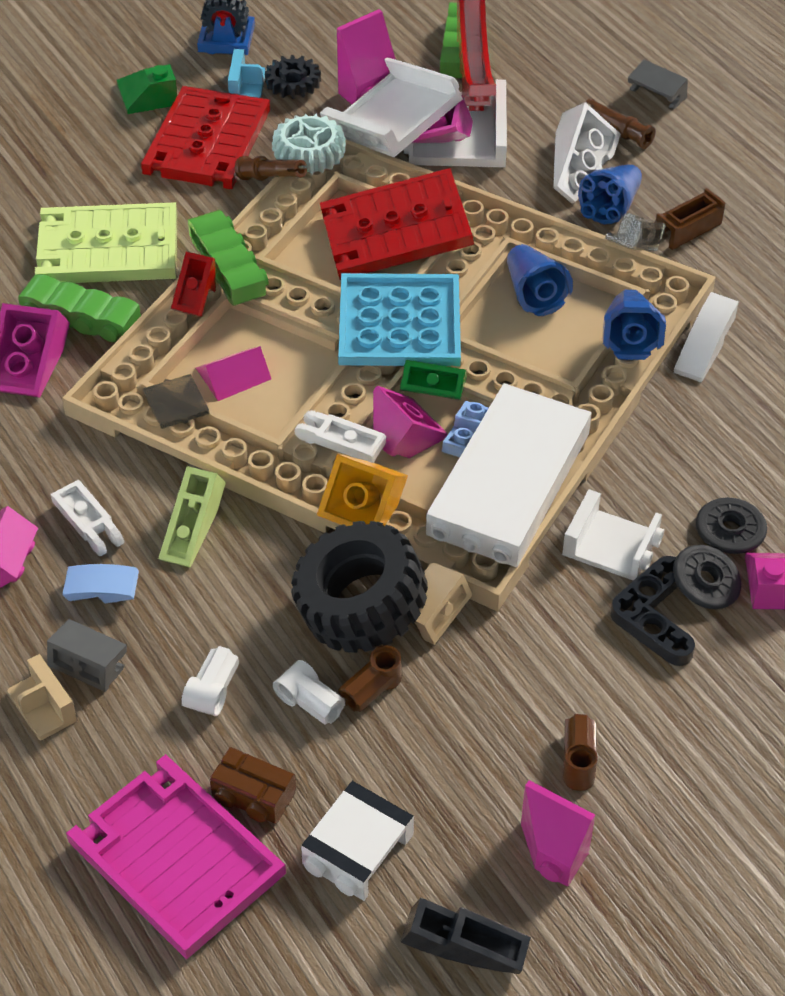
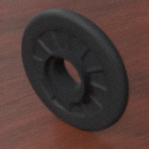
(738, 541)
(689, 580)

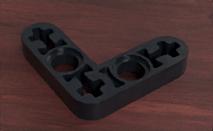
(644, 613)

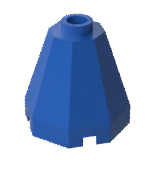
(633, 326)

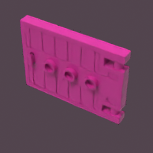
(177, 856)

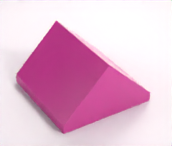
(235, 373)

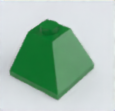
(148, 89)

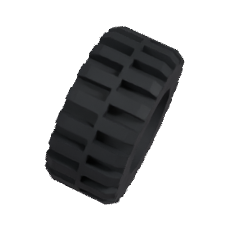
(373, 615)

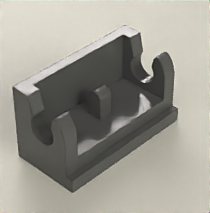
(659, 81)
(85, 654)

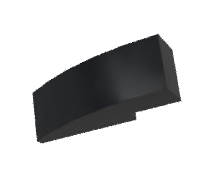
(465, 938)

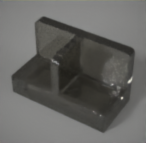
(638, 233)

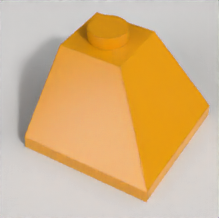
(360, 492)

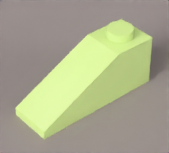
(192, 516)

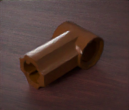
(371, 679)
(579, 752)

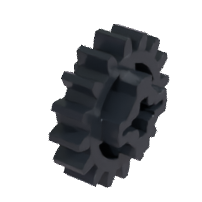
(292, 76)

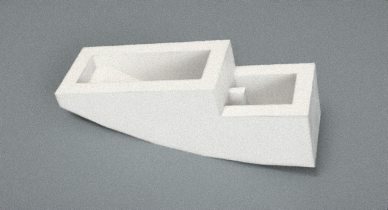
(706, 337)

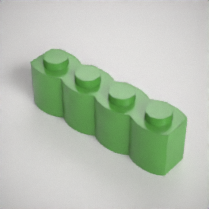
(451, 49)
(234, 265)
(86, 309)

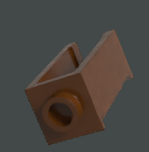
(692, 218)

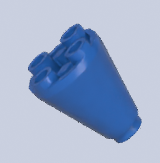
(608, 193)

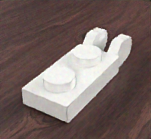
(341, 436)
(86, 516)

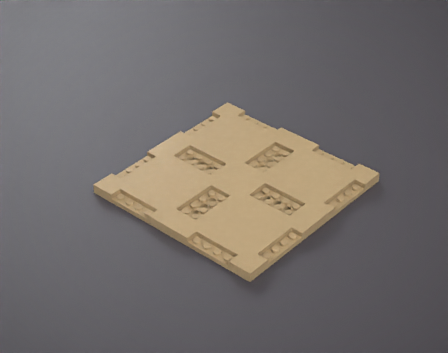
(252, 433)

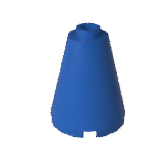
(538, 280)

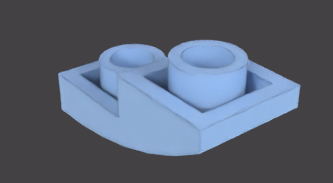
(464, 426)
(104, 581)

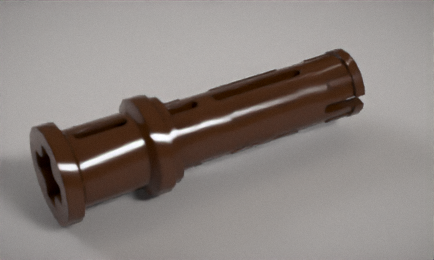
(627, 126)
(263, 168)

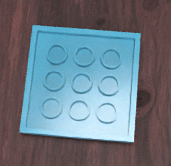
(399, 319)

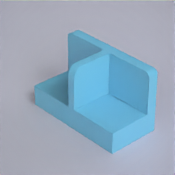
(245, 78)

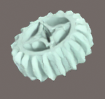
(310, 139)

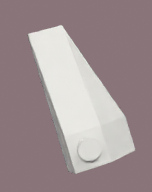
(581, 146)

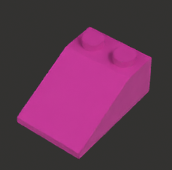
(361, 55)
(29, 347)

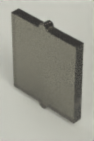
(175, 401)

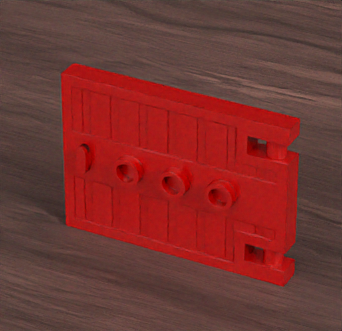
(206, 136)
(396, 223)

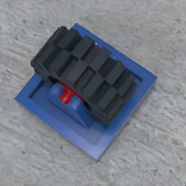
(225, 27)

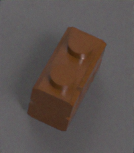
(252, 786)

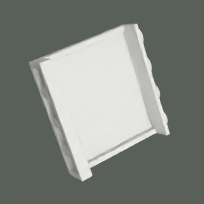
(397, 108)
(482, 149)

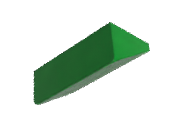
(433, 379)

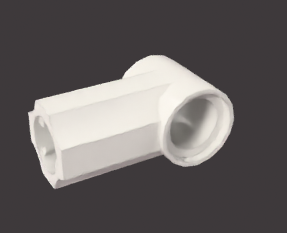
(302, 687)
(208, 689)

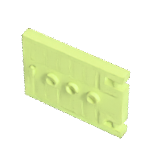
(108, 242)

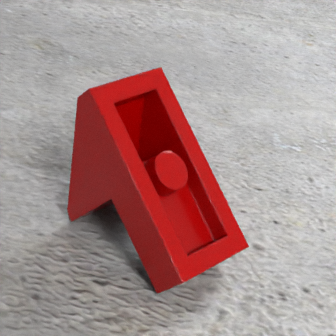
(194, 283)

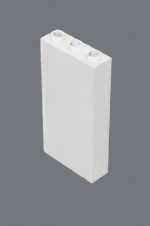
(508, 475)

